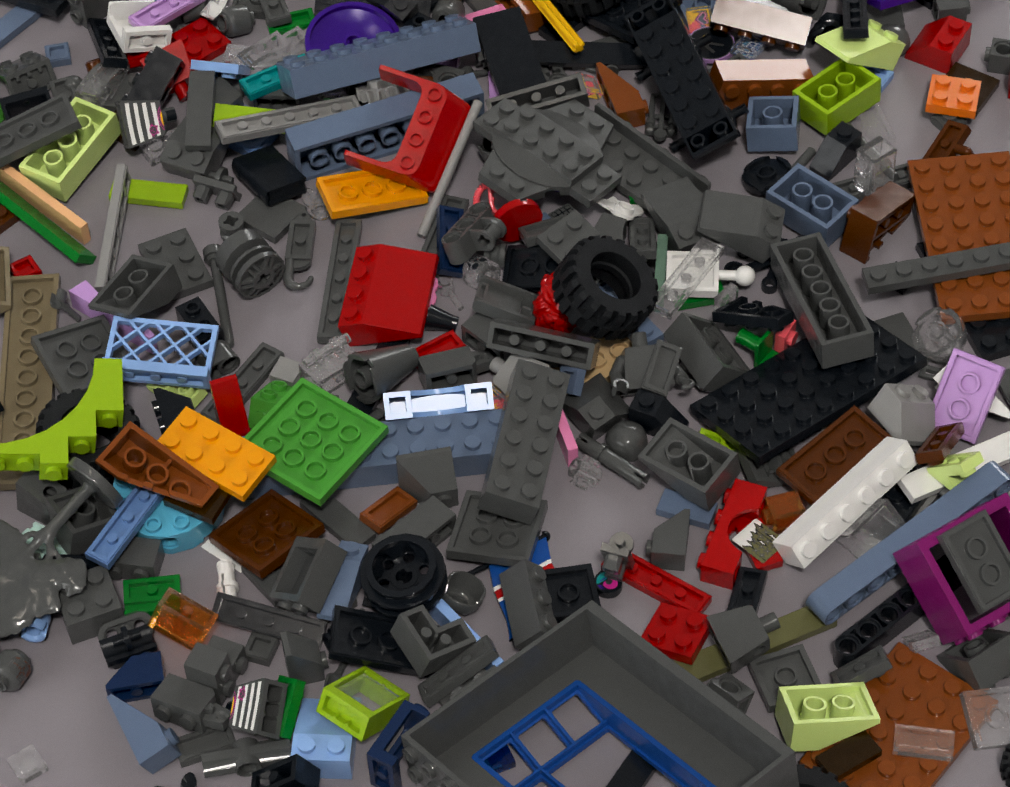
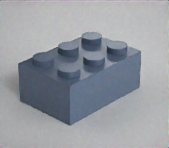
(812, 203)

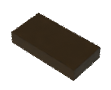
(849, 755)

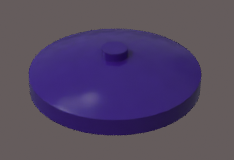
(345, 23)

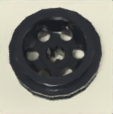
(406, 584)

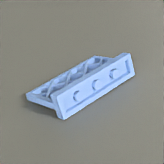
(162, 372)

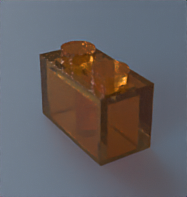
(182, 619)

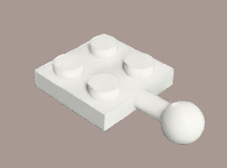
(710, 284)

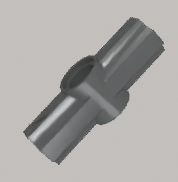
(244, 756)

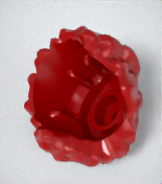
(547, 310)

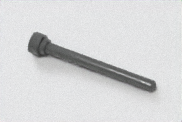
(209, 255)

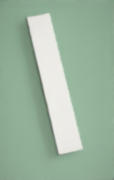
(921, 484)

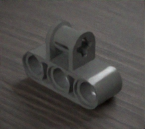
(472, 233)

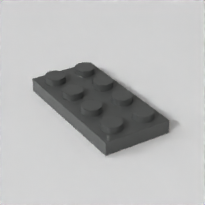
(36, 128)

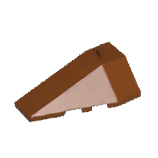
(152, 466)

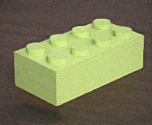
(67, 161)

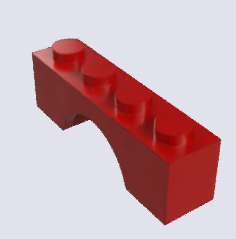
(722, 559)

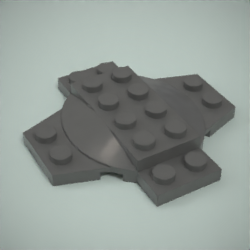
(546, 152)

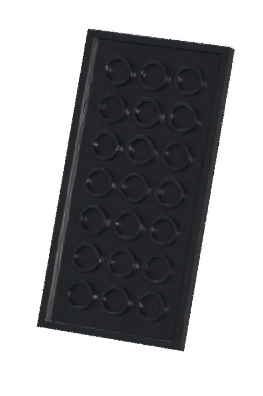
(795, 397)

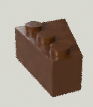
(874, 218)

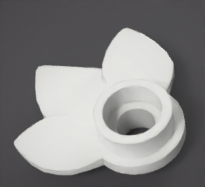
(621, 208)

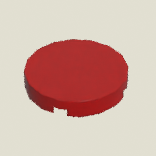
(518, 214)

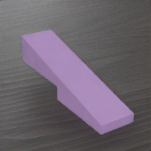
(84, 293)

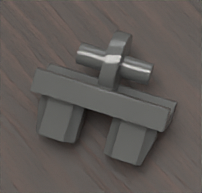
(218, 184)
(617, 556)

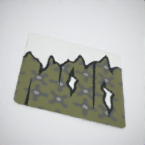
(757, 540)

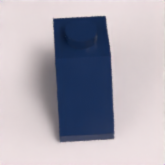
(137, 677)

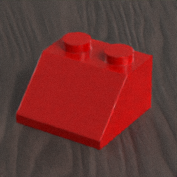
(941, 43)

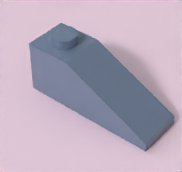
(347, 580)
(149, 740)

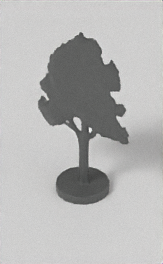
(32, 585)

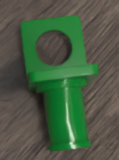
(759, 345)

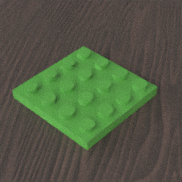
(315, 440)

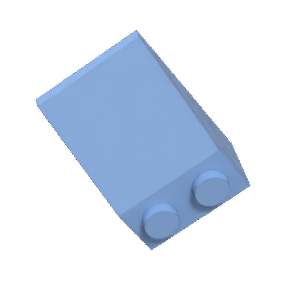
(323, 743)

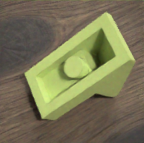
(956, 468)

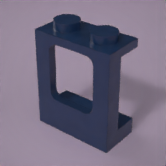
(384, 765)

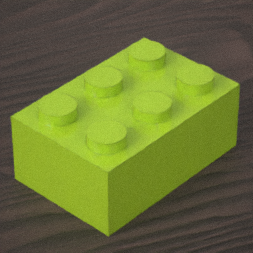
(837, 95)

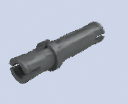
(616, 463)

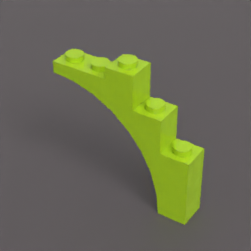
(75, 433)

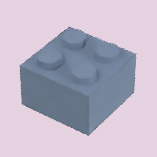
(773, 123)

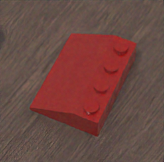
(387, 294)

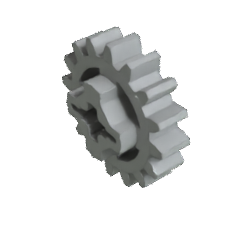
(377, 90)

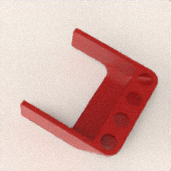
(427, 138)

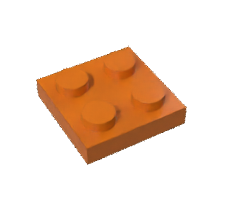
(953, 96)

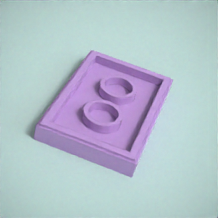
(967, 392)

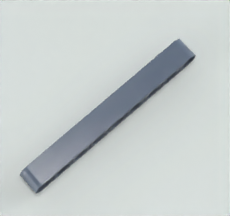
(879, 565)

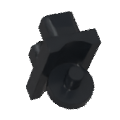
(128, 643)

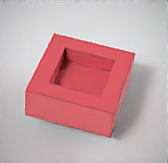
(786, 337)

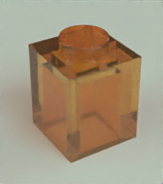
(782, 510)

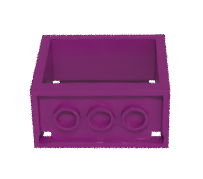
(933, 589)

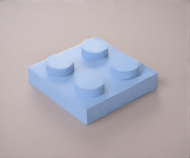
(228, 70)

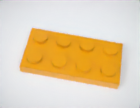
(365, 193)
(218, 453)

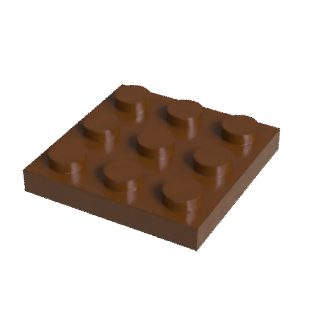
(265, 533)

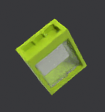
(361, 702)

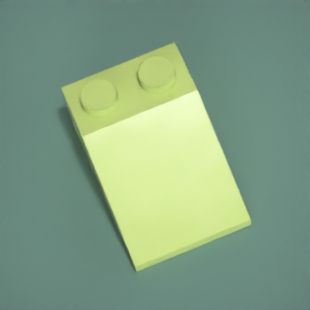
(878, 51)
(823, 714)

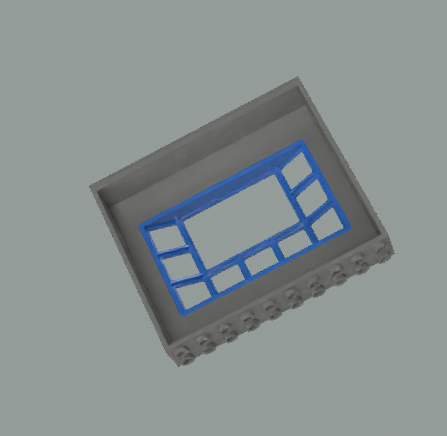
(630, 691)

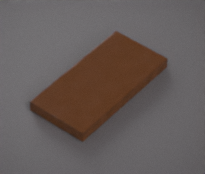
(831, 454)

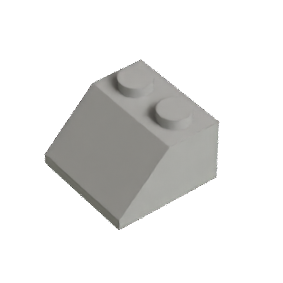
(905, 412)

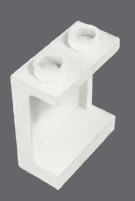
(135, 38)

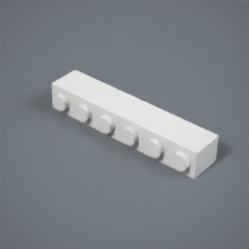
(845, 502)

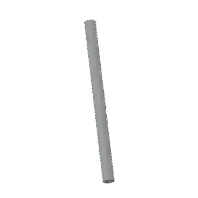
(449, 169)

